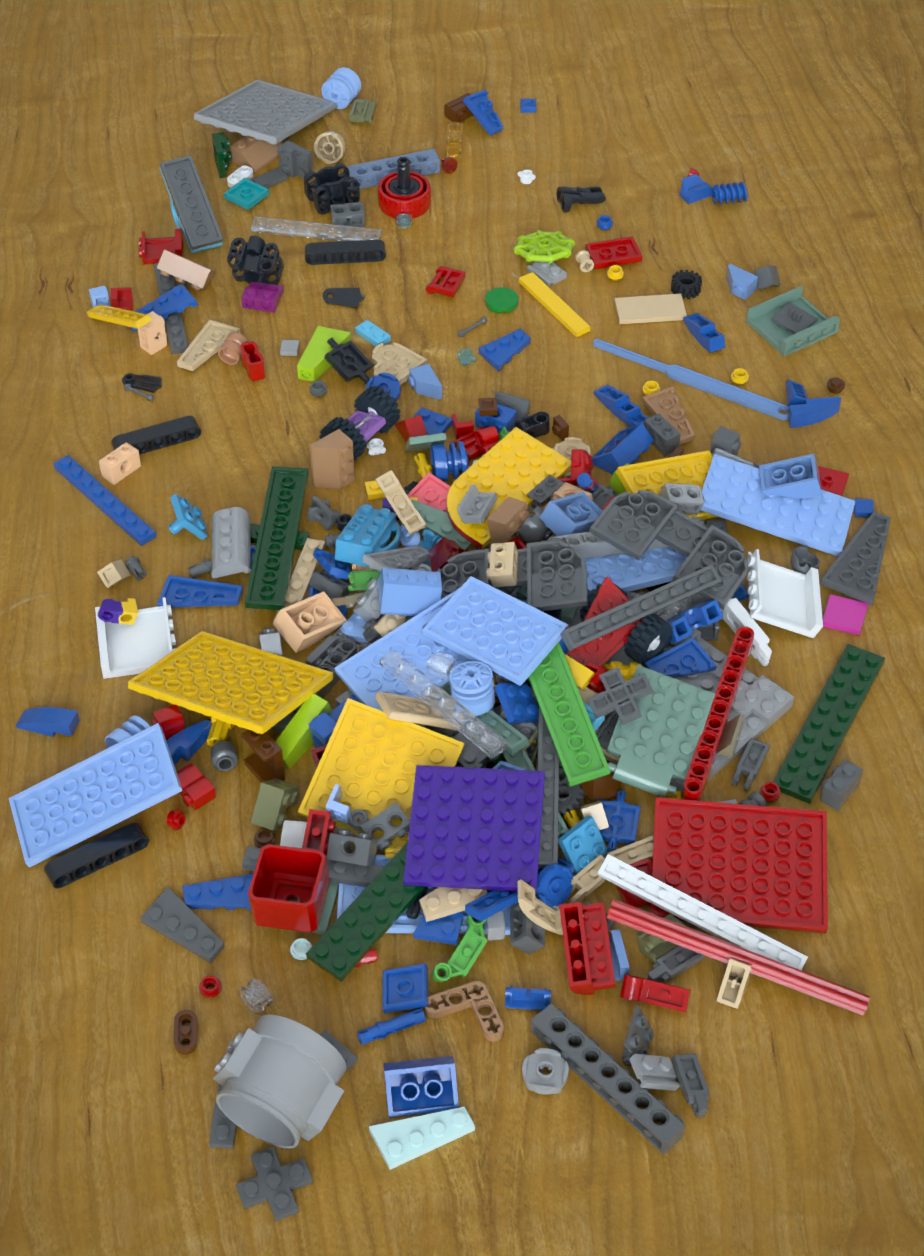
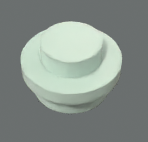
(300, 948)

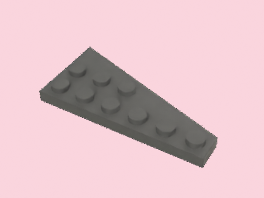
(860, 563)

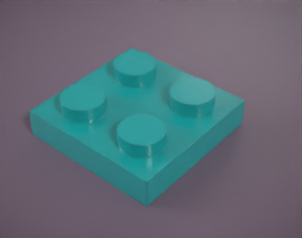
(246, 193)

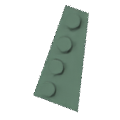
(440, 524)

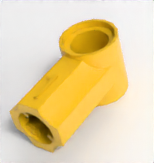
(219, 731)

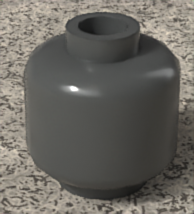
(224, 756)

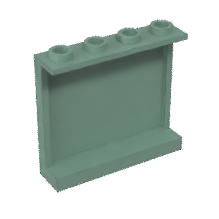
(782, 339)

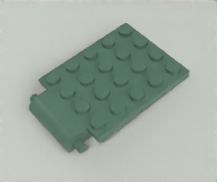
(664, 737)

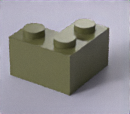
(272, 803)

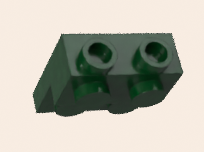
(221, 153)

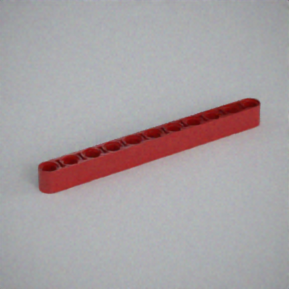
(718, 715)

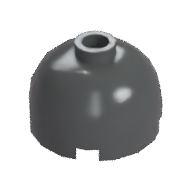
(534, 528)

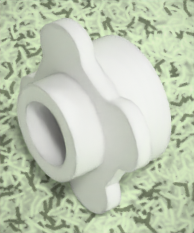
(526, 176)
(375, 446)

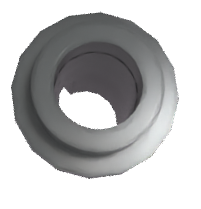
(330, 540)
(133, 564)
(200, 568)

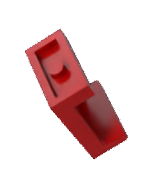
(152, 248)

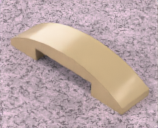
(400, 502)
(537, 910)

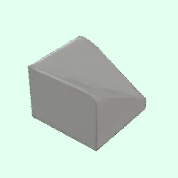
(496, 926)

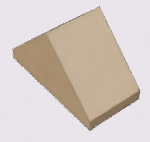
(734, 983)

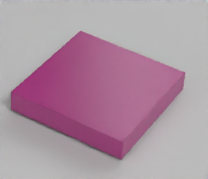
(844, 614)

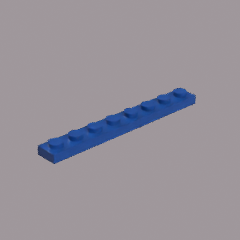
(105, 500)

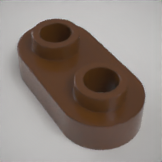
(185, 1034)

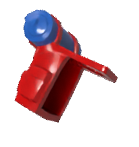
(581, 471)

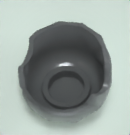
(802, 560)

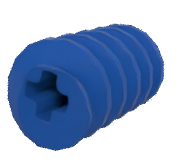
(728, 192)

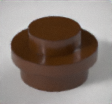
(835, 385)
(264, 837)

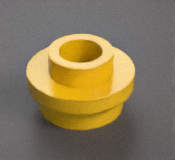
(615, 272)
(739, 376)
(650, 387)

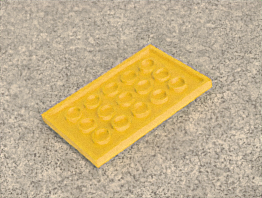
(678, 470)

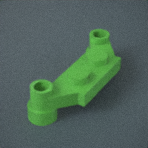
(464, 954)

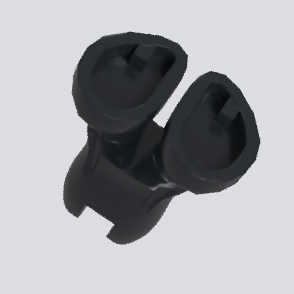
(569, 196)

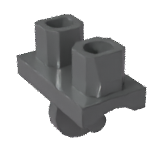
(321, 512)

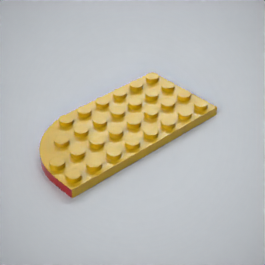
(509, 471)

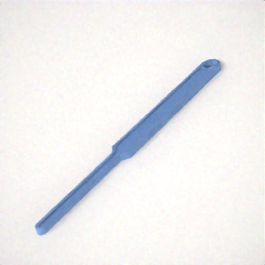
(702, 382)

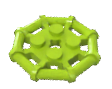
(544, 246)

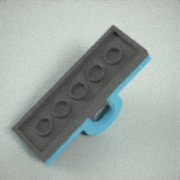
(190, 204)

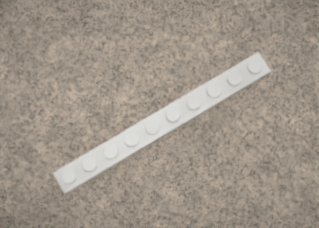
(697, 912)

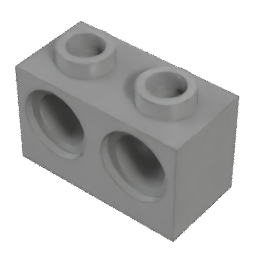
(686, 496)

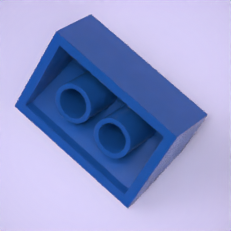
(623, 448)
(421, 1086)

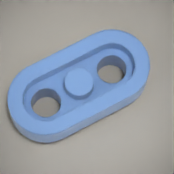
(408, 540)

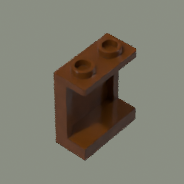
(267, 757)

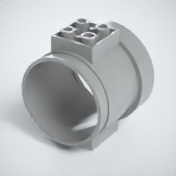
(279, 1081)

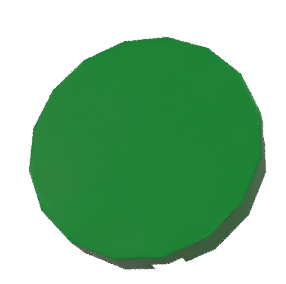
(501, 300)

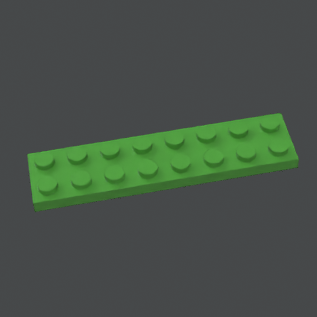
(567, 719)

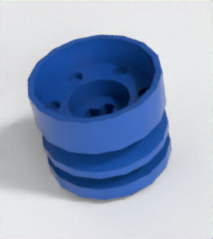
(448, 461)

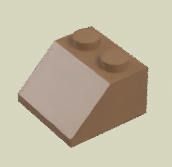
(507, 519)

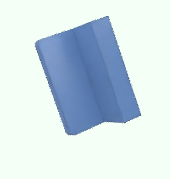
(619, 956)

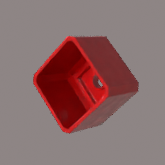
(285, 875)

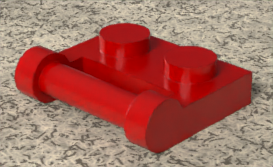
(450, 283)

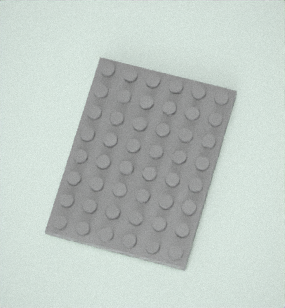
(265, 111)

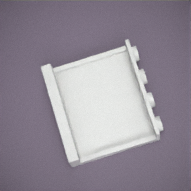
(784, 596)
(135, 647)

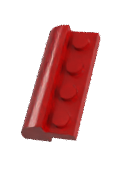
(587, 947)

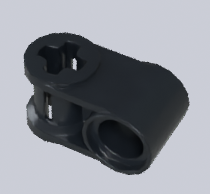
(535, 424)

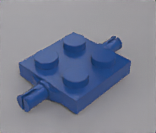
(622, 821)

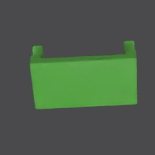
(361, 579)

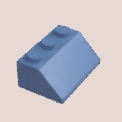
(407, 591)

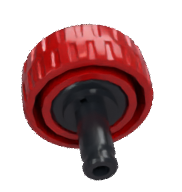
(404, 192)

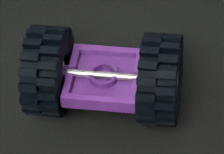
(374, 414)
(647, 639)

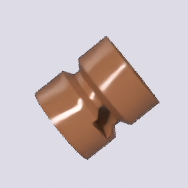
(230, 350)

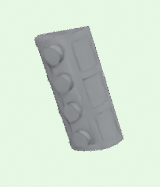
(231, 542)

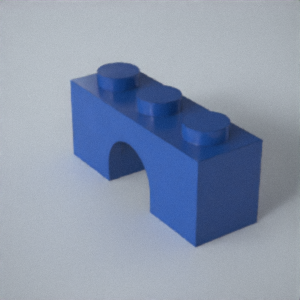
(699, 615)

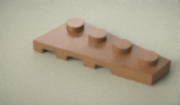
(668, 406)

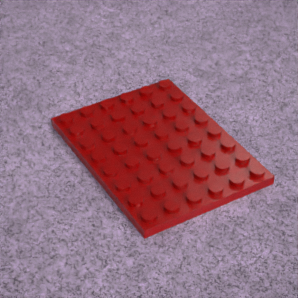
(745, 861)

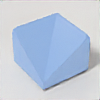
(99, 296)

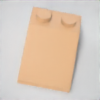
(308, 621)

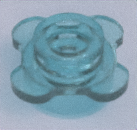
(404, 220)
(466, 356)

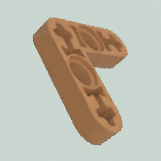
(474, 1001)

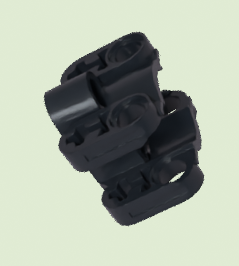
(331, 187)
(255, 260)

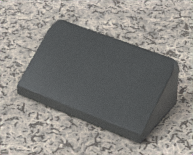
(517, 403)
(327, 583)

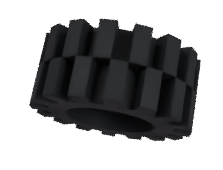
(686, 284)

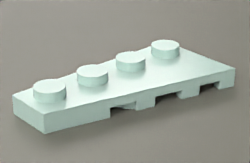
(415, 1136)

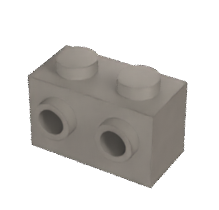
(368, 603)

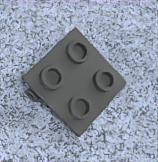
(638, 1036)

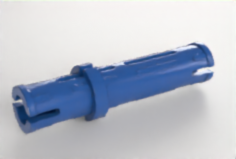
(383, 1029)

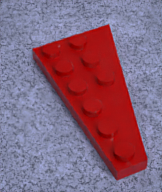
(603, 648)

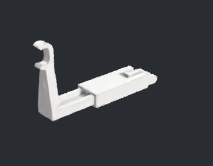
(736, 617)

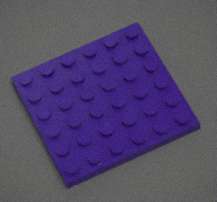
(474, 828)

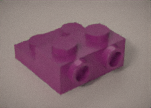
(262, 296)

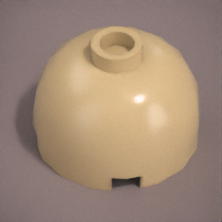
(330, 147)

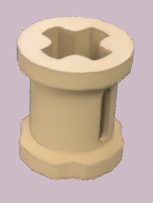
(586, 263)

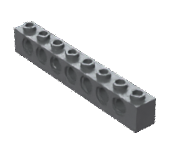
(626, 1104)

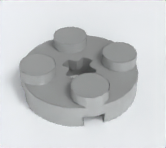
(542, 1083)

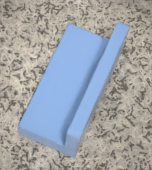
(339, 811)

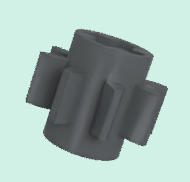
(370, 633)

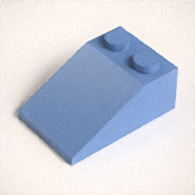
(791, 477)
(570, 514)

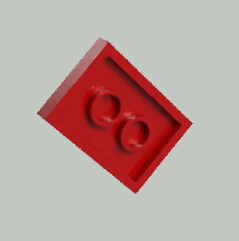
(614, 252)

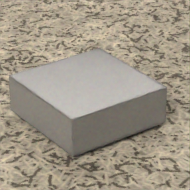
(289, 347)

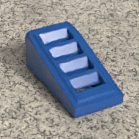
(795, 393)

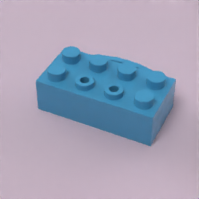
(367, 533)

